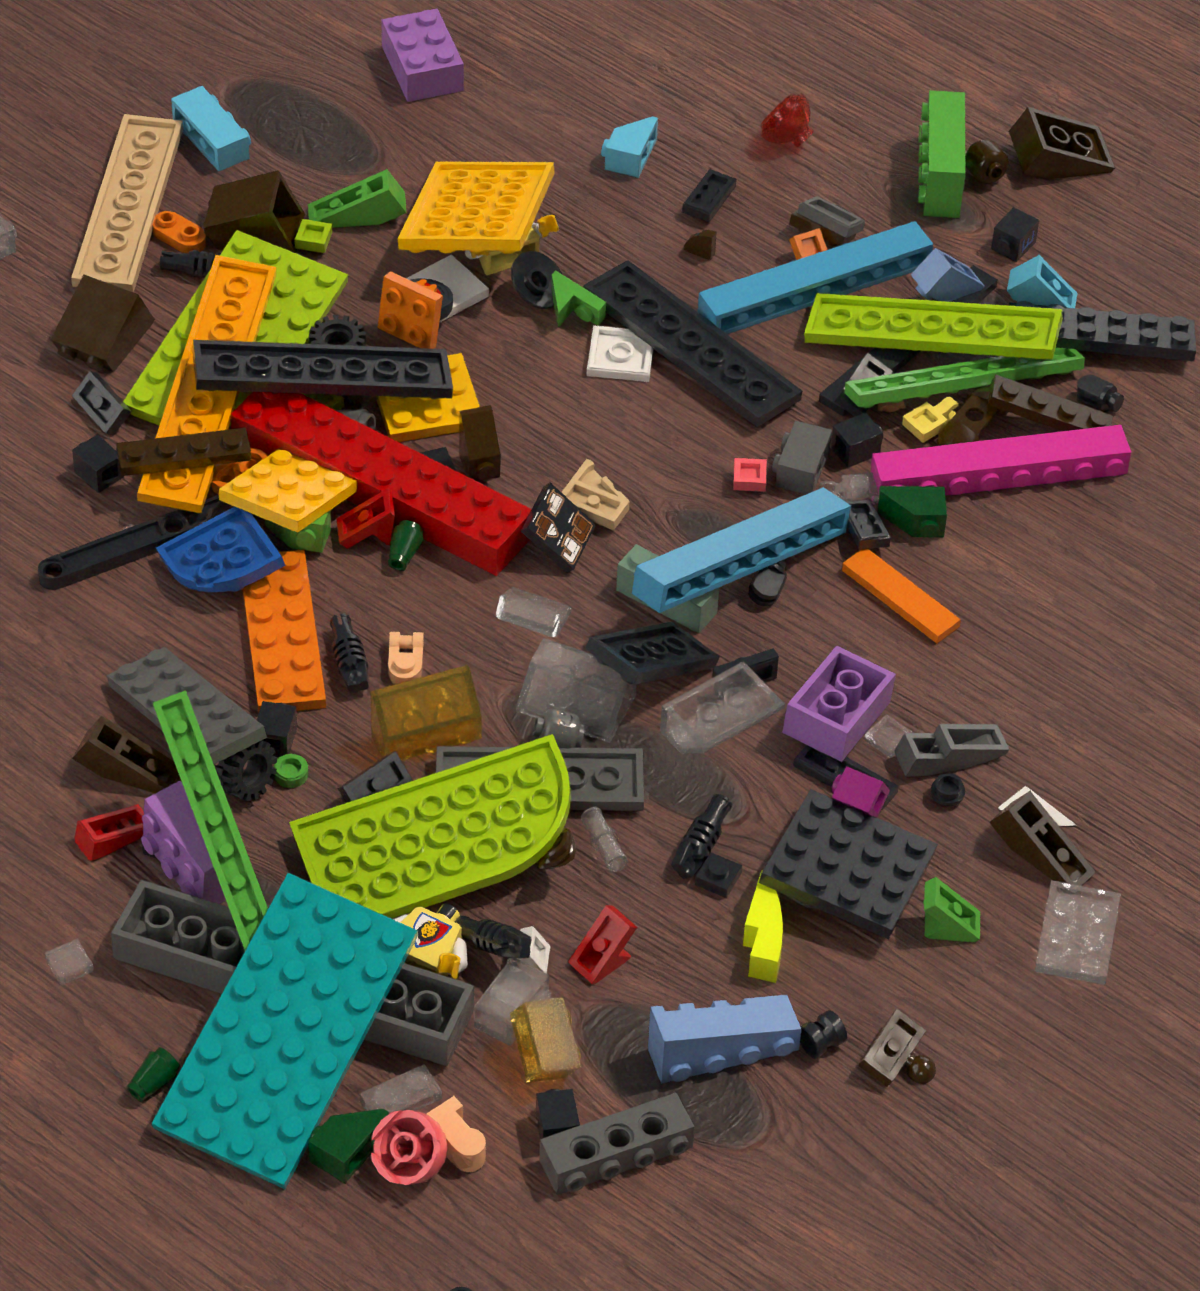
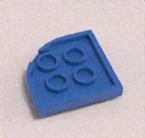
(221, 553)

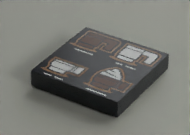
(558, 527)

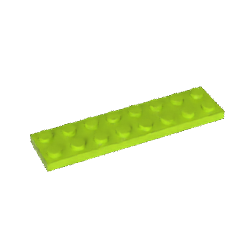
(934, 326)

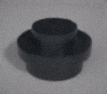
(948, 790)

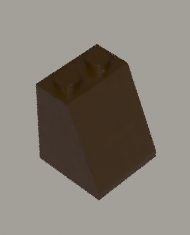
(255, 206)
(101, 324)

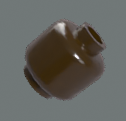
(986, 161)

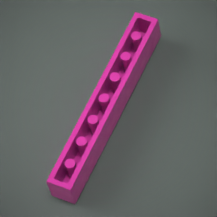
(1007, 461)

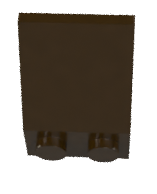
(1058, 146)

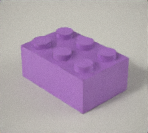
(422, 55)
(838, 703)
(176, 841)

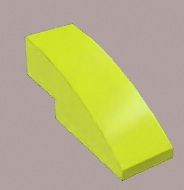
(764, 933)

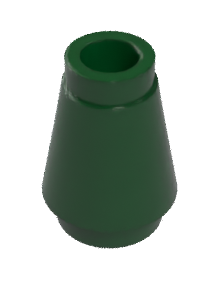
(404, 544)
(154, 1073)

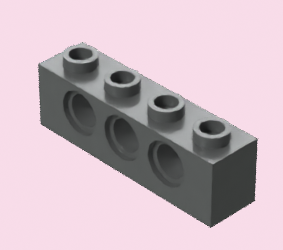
(597, 1141)

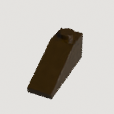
(124, 758)
(1040, 841)

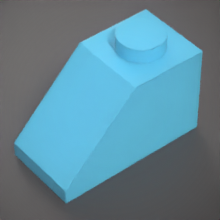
(630, 147)
(1040, 285)

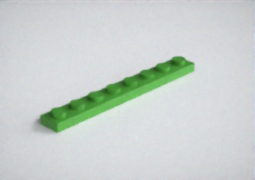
(958, 376)
(212, 814)

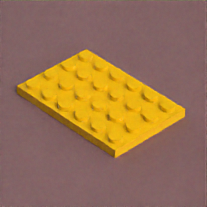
(476, 207)

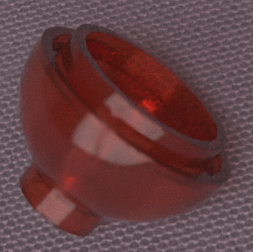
(788, 121)

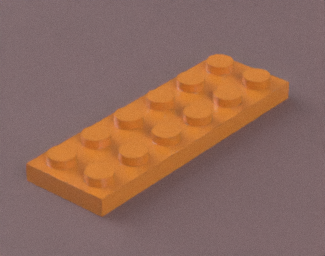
(284, 636)

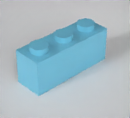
(211, 128)

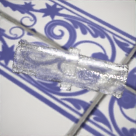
(604, 839)

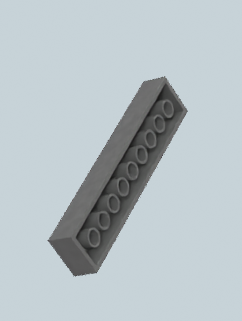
(202, 947)

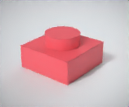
(749, 474)

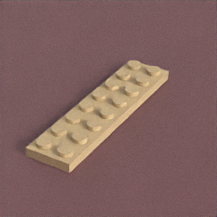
(128, 201)

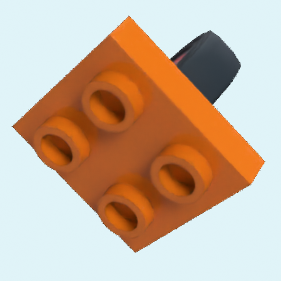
(413, 309)

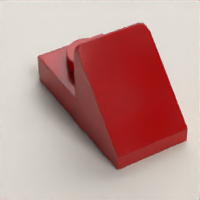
(368, 518)
(603, 945)

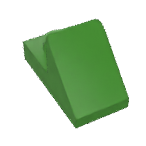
(572, 297)
(949, 914)

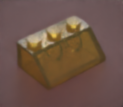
(426, 714)

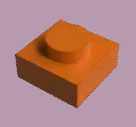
(808, 244)

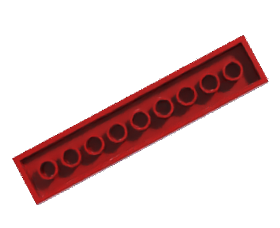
(446, 504)

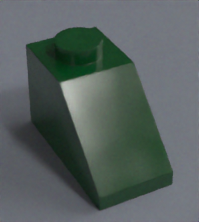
(914, 509)
(344, 1142)

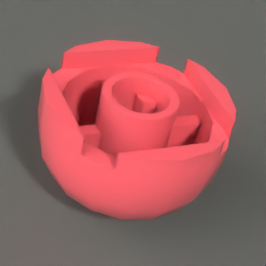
(408, 1147)

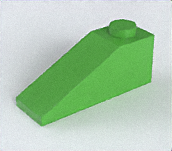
(362, 203)

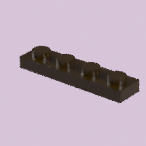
(1043, 406)
(183, 451)

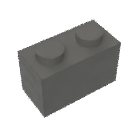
(802, 457)

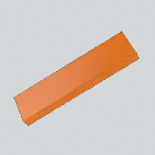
(901, 595)

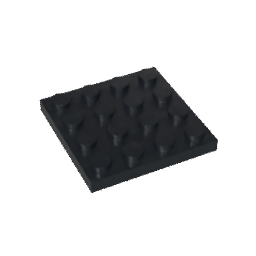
(848, 864)

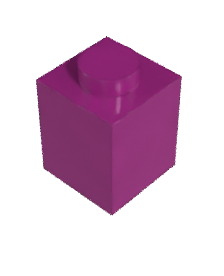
(860, 791)

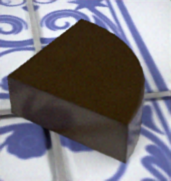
(702, 244)

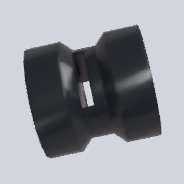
(822, 1034)

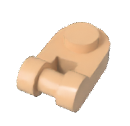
(402, 665)

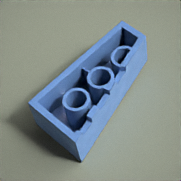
(720, 1036)

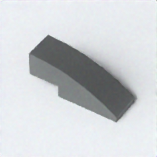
(949, 748)

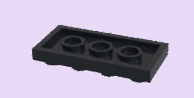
(651, 653)

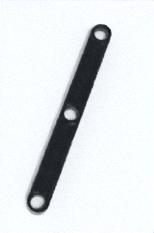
(123, 546)

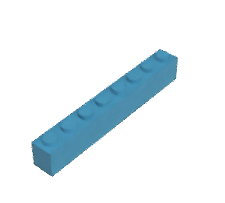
(827, 272)
(740, 549)

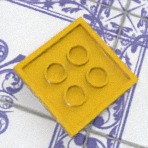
(427, 417)
(288, 490)

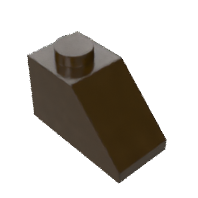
(479, 443)

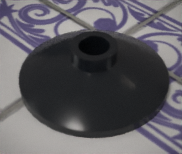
(533, 278)

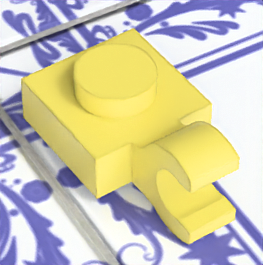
(927, 420)

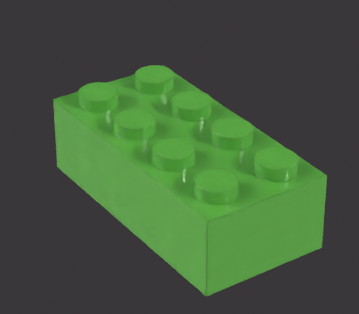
(942, 154)

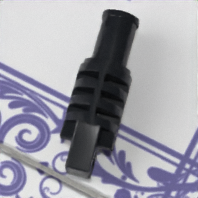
(193, 263)
(349, 654)
(701, 837)
(495, 937)

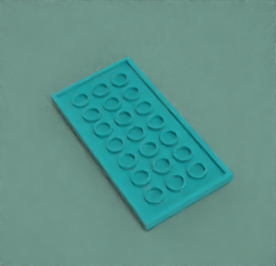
(285, 1030)

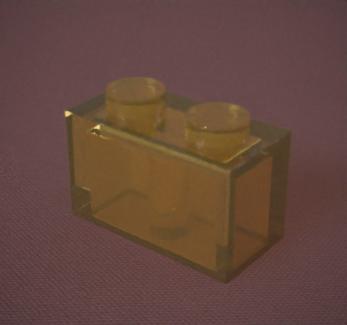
(545, 1040)

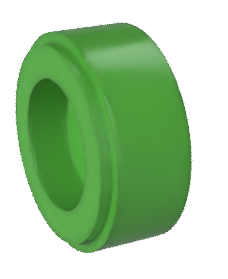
(291, 771)

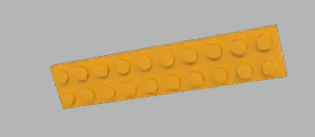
(227, 311)

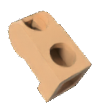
(464, 1144)

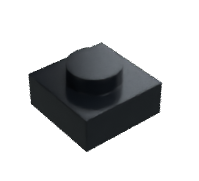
(718, 875)

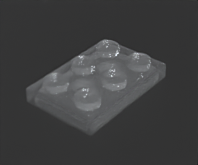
(1078, 932)

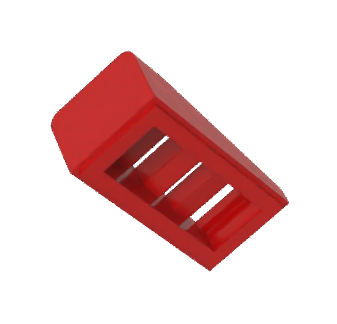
(96, 844)

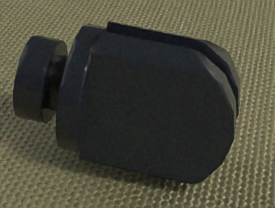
(1098, 394)
(768, 584)

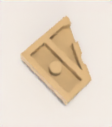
(596, 496)

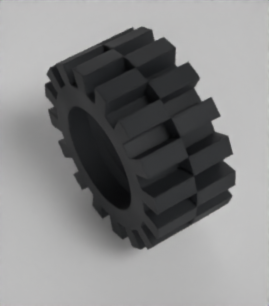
(337, 330)
(256, 775)

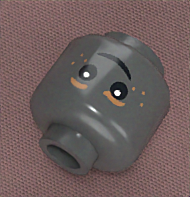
(563, 725)

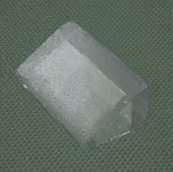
(532, 612)

